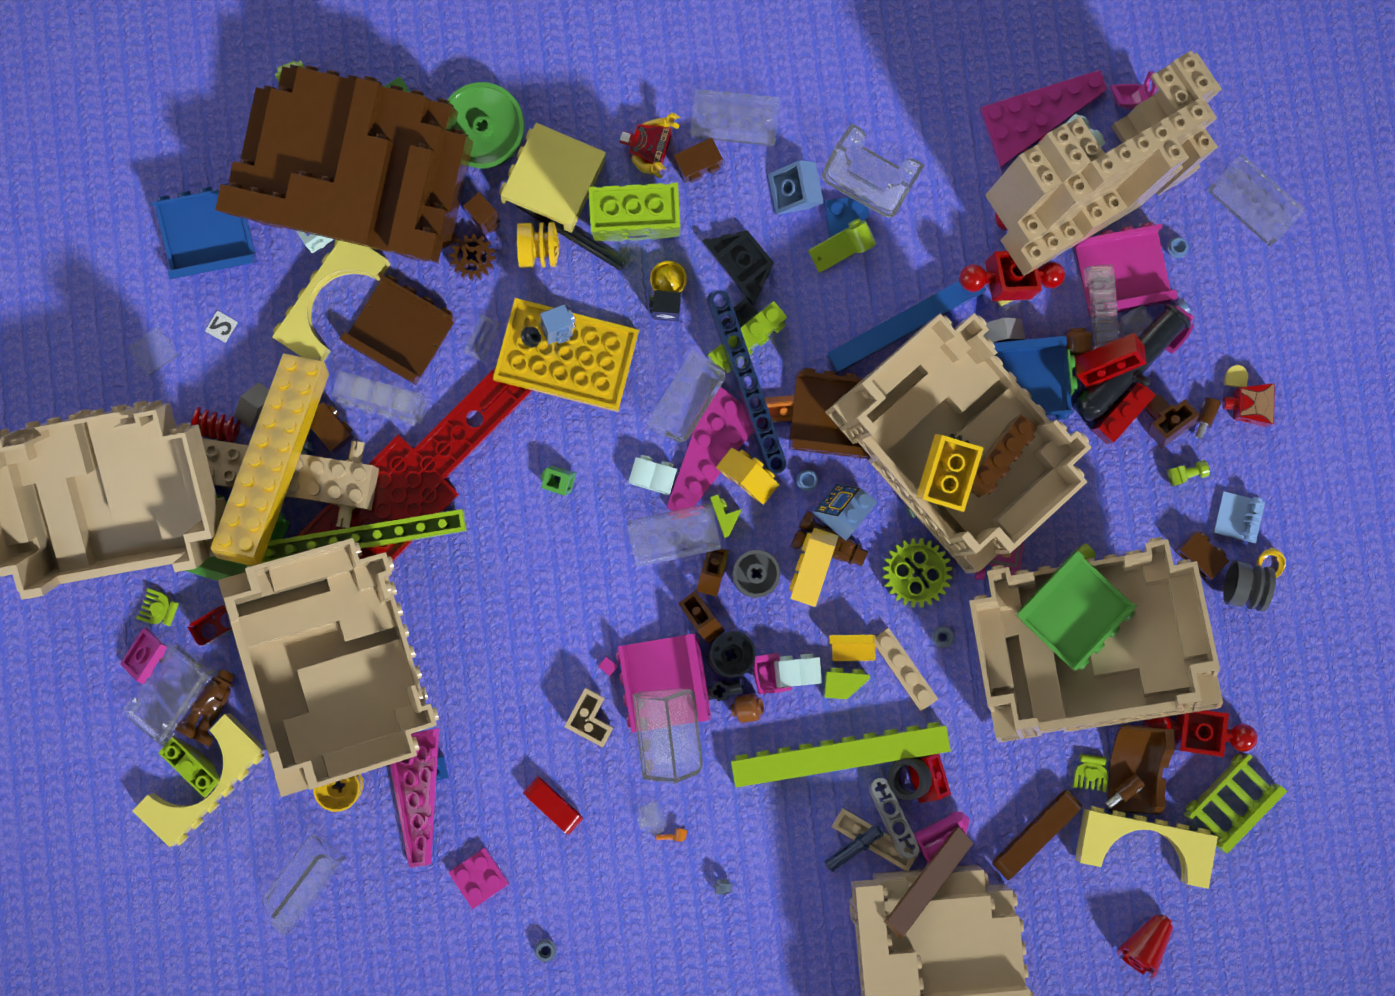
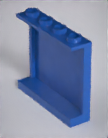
(199, 236)
(1041, 370)

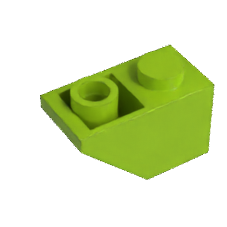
(843, 685)

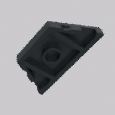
(742, 261)

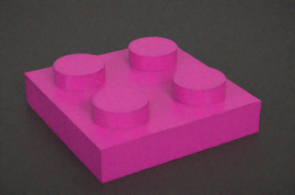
(143, 655)
(479, 878)

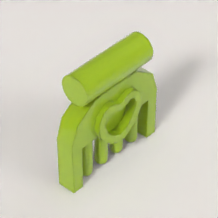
(161, 610)
(1091, 770)

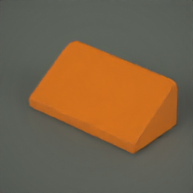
(780, 408)

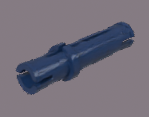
(860, 843)

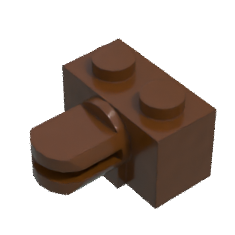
(1169, 419)

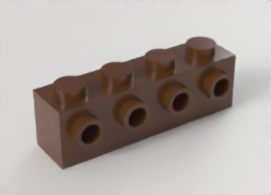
(1001, 454)

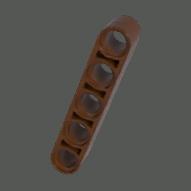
(1037, 834)

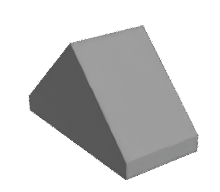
(1005, 330)
(251, 405)

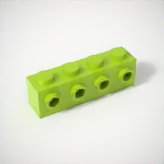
(754, 333)

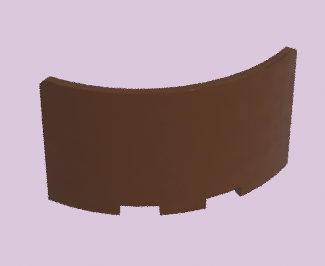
(1146, 754)

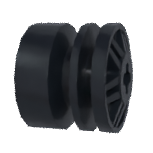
(741, 648)

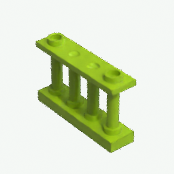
(1256, 808)

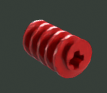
(215, 427)

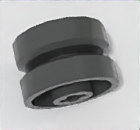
(768, 570)

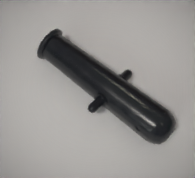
(1098, 399)

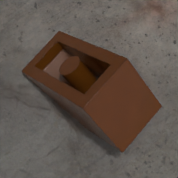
(712, 572)

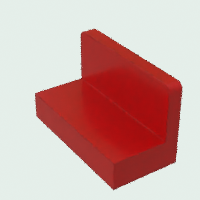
(939, 786)

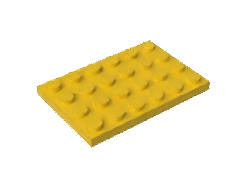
(584, 369)

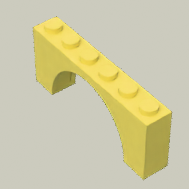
(297, 329)
(239, 753)
(1193, 847)

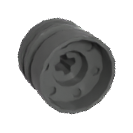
(1249, 586)

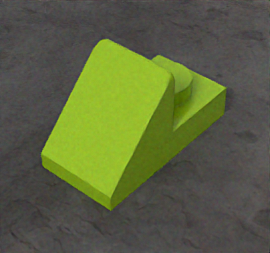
(725, 521)

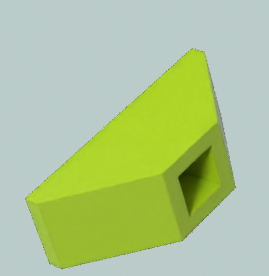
(191, 765)

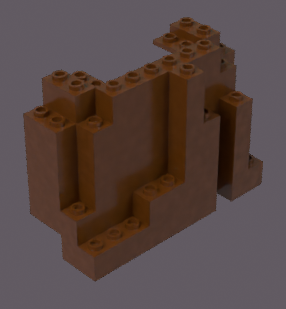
(351, 163)

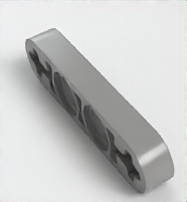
(897, 817)

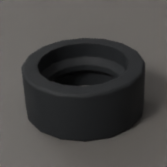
(924, 774)

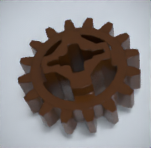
(467, 263)

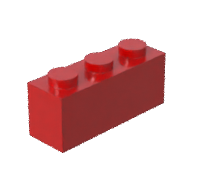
(1110, 360)
(1123, 413)

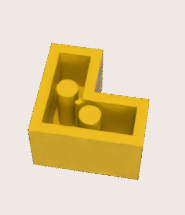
(748, 474)

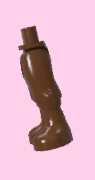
(844, 550)
(209, 705)

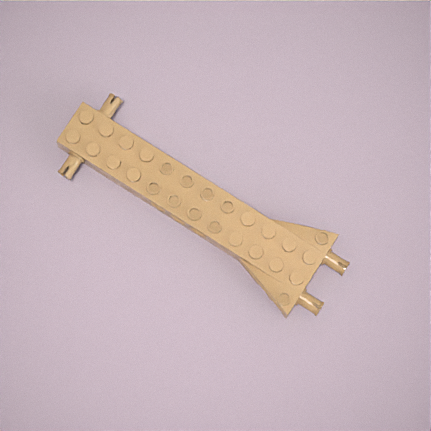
(315, 478)

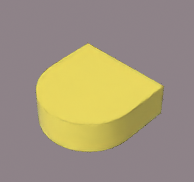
(1236, 377)

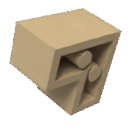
(583, 719)

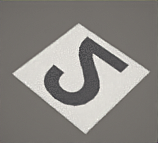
(221, 326)

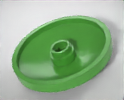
(491, 121)

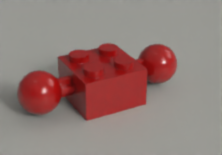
(1007, 280)
(1206, 732)

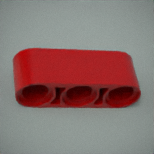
(553, 805)

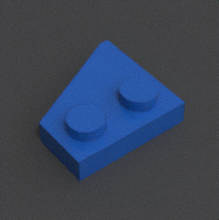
(842, 212)

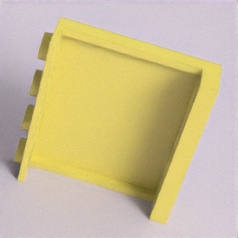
(553, 175)

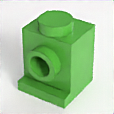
(551, 484)

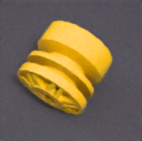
(537, 245)
(337, 800)

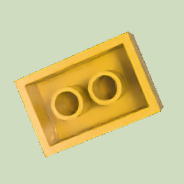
(949, 472)
(812, 566)

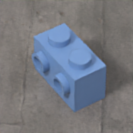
(557, 324)

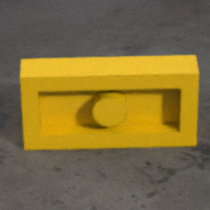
(853, 647)

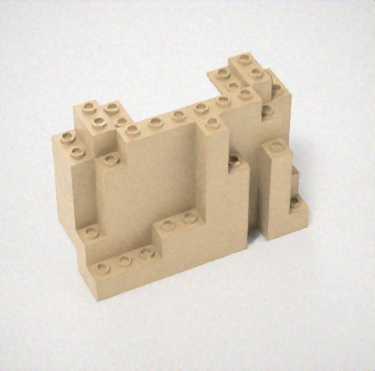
(1074, 189)
(956, 385)
(104, 497)
(327, 664)
(1150, 669)
(956, 947)

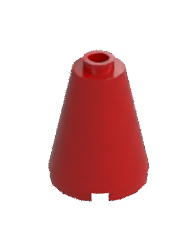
(1147, 945)

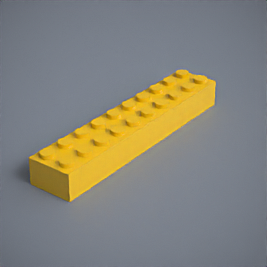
(270, 460)

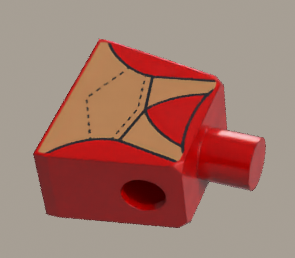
(1252, 404)

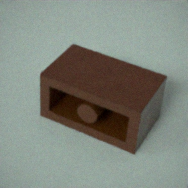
(698, 160)
(482, 214)
(330, 428)
(1199, 549)
(701, 617)

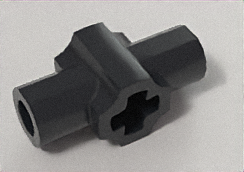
(731, 688)

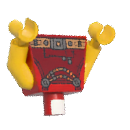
(650, 143)

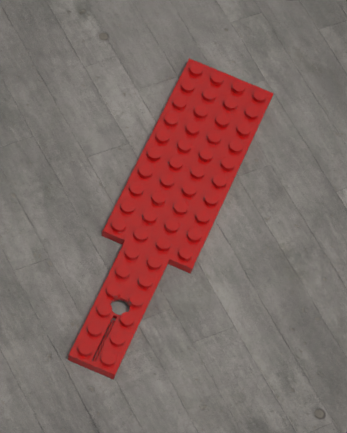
(414, 479)

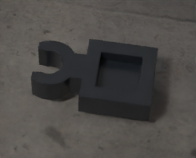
(744, 312)

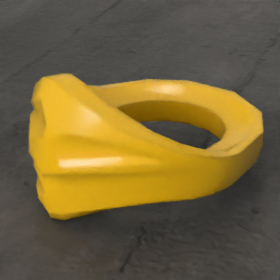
(1279, 557)

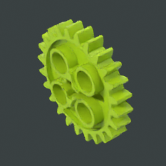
(901, 585)

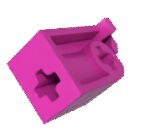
(933, 836)

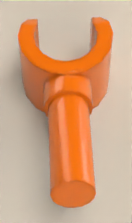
(680, 835)

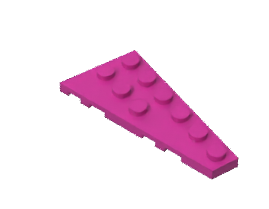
(1029, 116)
(717, 432)
(415, 796)

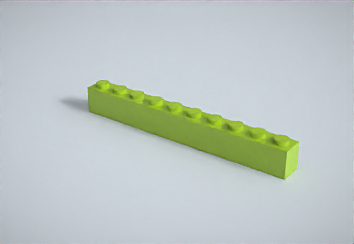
(373, 534)
(840, 755)

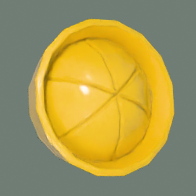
(668, 277)

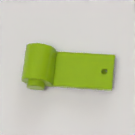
(852, 240)

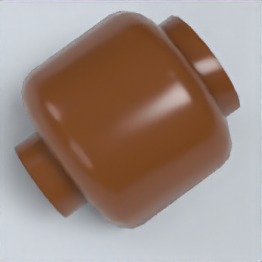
(1078, 341)
(747, 708)

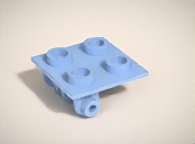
(1239, 517)

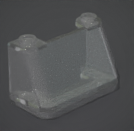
(869, 176)
(169, 692)

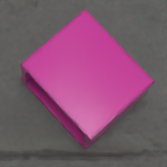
(608, 666)

